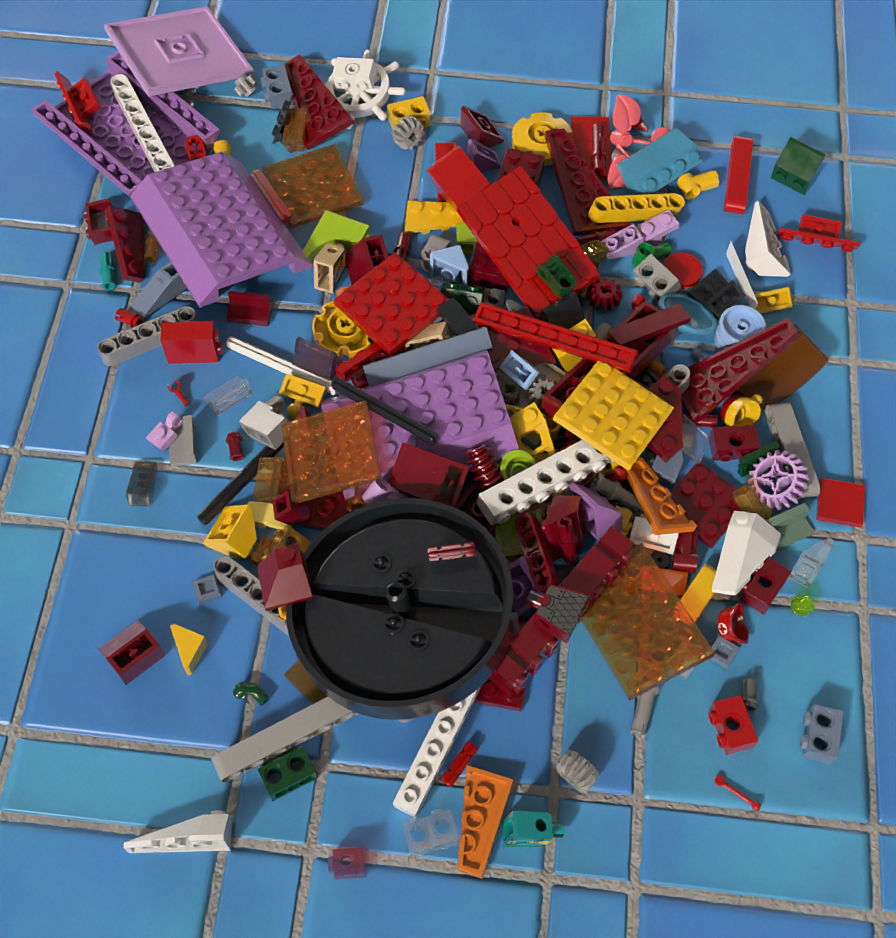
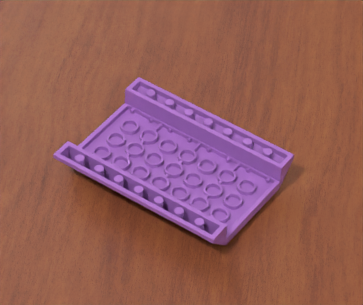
(112, 142)
(215, 225)
(453, 399)

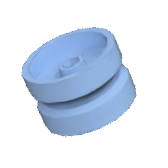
(736, 325)

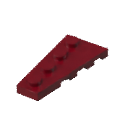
(127, 236)

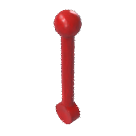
(720, 781)

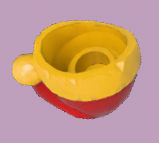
(741, 410)

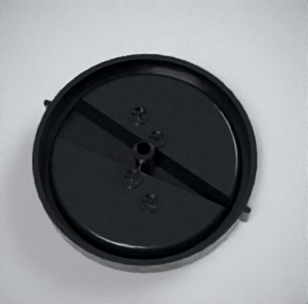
(389, 624)

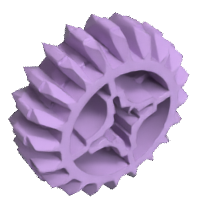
(771, 471)

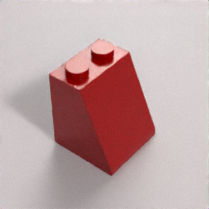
(457, 177)

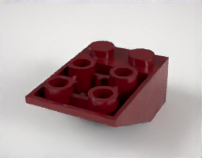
(428, 475)

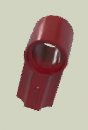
(685, 555)

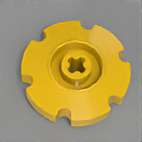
(529, 133)
(338, 332)

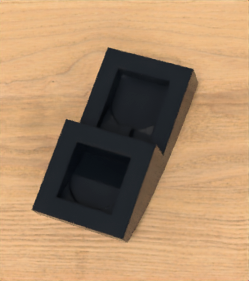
(455, 317)

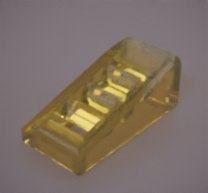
(595, 251)

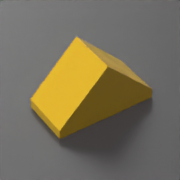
(190, 647)

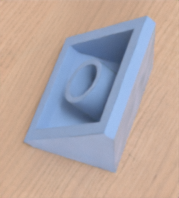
(449, 265)

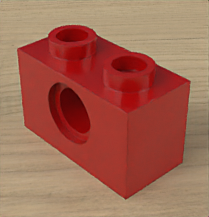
(734, 711)

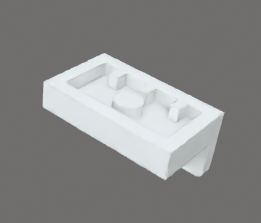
(643, 533)

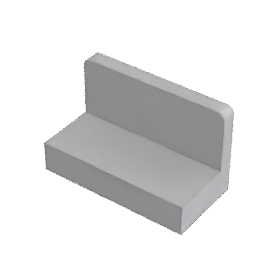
(183, 448)

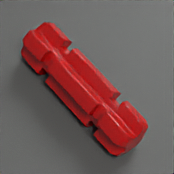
(459, 764)

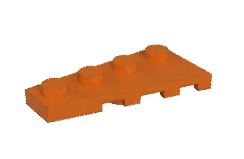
(655, 501)
(482, 814)

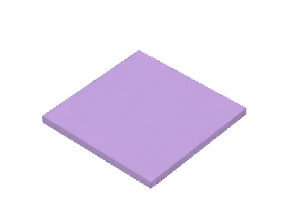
(178, 50)

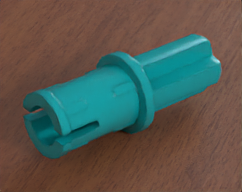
(107, 271)

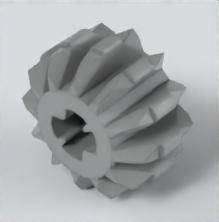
(408, 132)
(537, 390)
(577, 771)

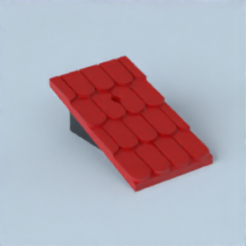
(522, 232)

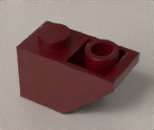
(287, 511)

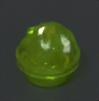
(802, 605)

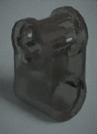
(509, 388)

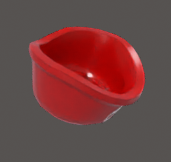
(732, 624)

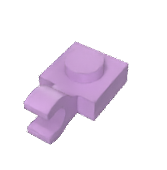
(164, 435)

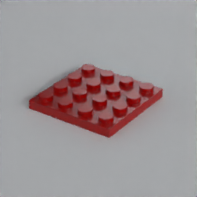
(391, 303)

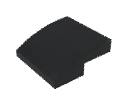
(716, 293)

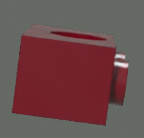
(743, 436)
(761, 597)

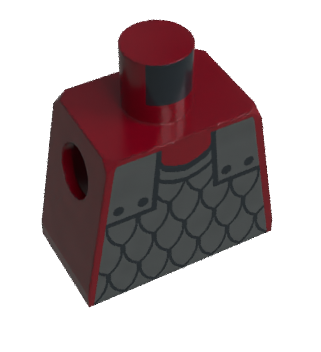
(558, 610)

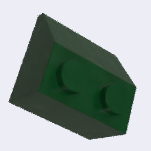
(798, 166)

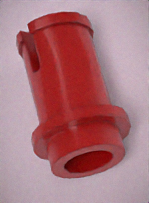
(128, 318)

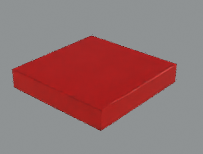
(840, 502)

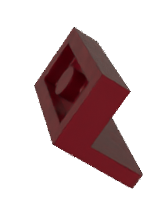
(249, 308)

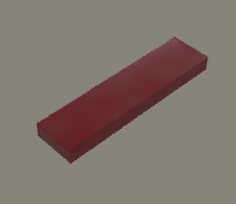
(649, 326)

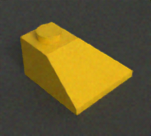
(233, 532)

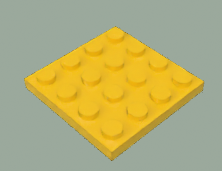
(613, 414)

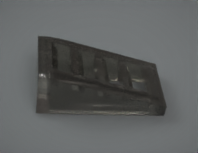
(141, 491)

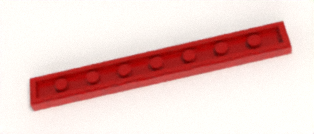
(556, 337)

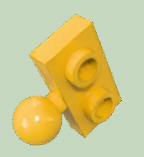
(302, 392)

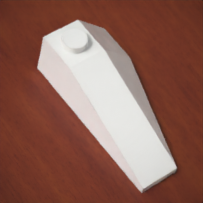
(763, 246)
(745, 548)
(196, 834)

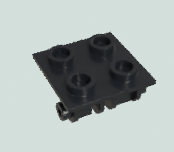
(278, 130)

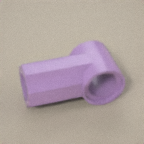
(382, 491)

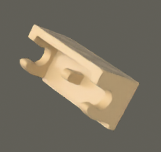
(431, 334)

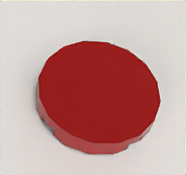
(684, 268)

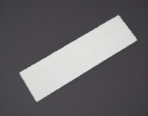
(741, 277)

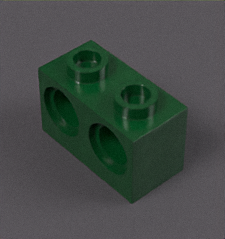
(290, 778)

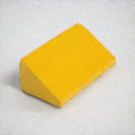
(773, 300)

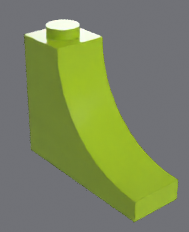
(335, 230)

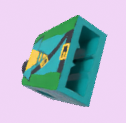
(530, 829)

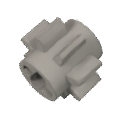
(245, 84)

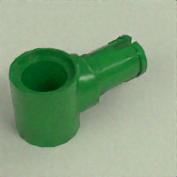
(645, 249)

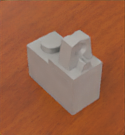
(265, 421)

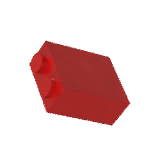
(191, 342)

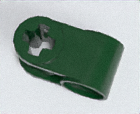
(555, 274)

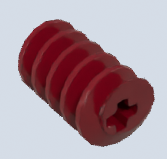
(484, 466)

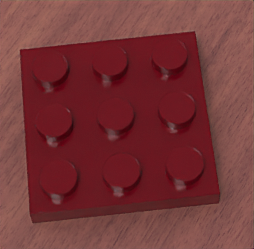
(707, 502)

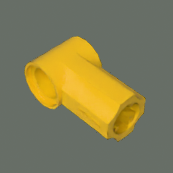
(693, 185)

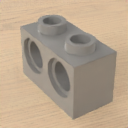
(660, 276)

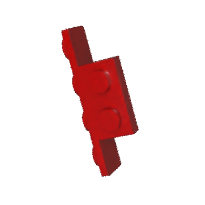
(80, 98)
(818, 231)

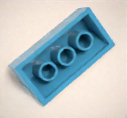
(659, 163)

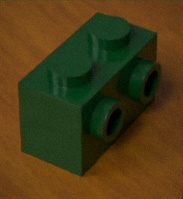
(467, 296)

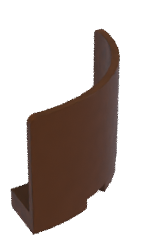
(786, 371)

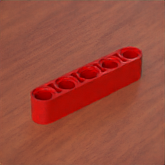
(738, 175)

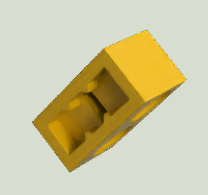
(412, 107)

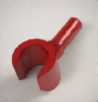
(637, 301)
(178, 392)

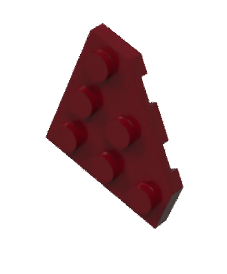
(669, 437)

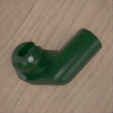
(251, 689)

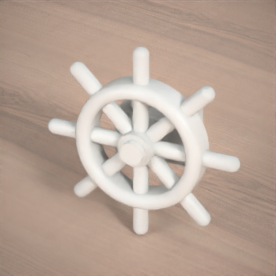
(357, 79)

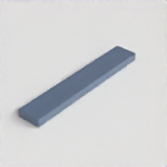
(427, 356)

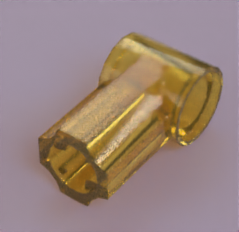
(749, 502)

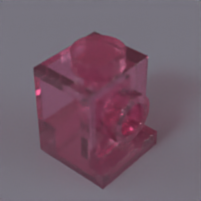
(355, 869)

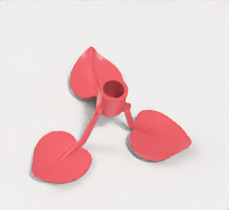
(624, 115)

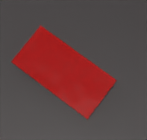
(583, 139)

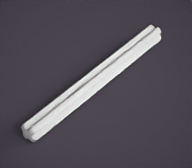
(276, 362)

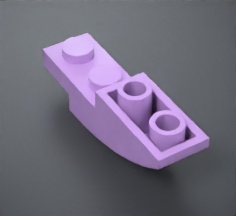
(651, 232)

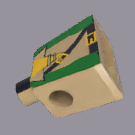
(330, 259)

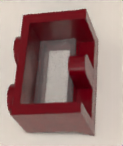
(97, 221)

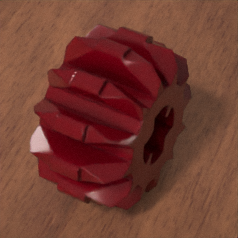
(605, 295)

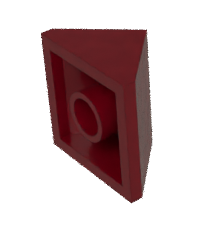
(479, 127)

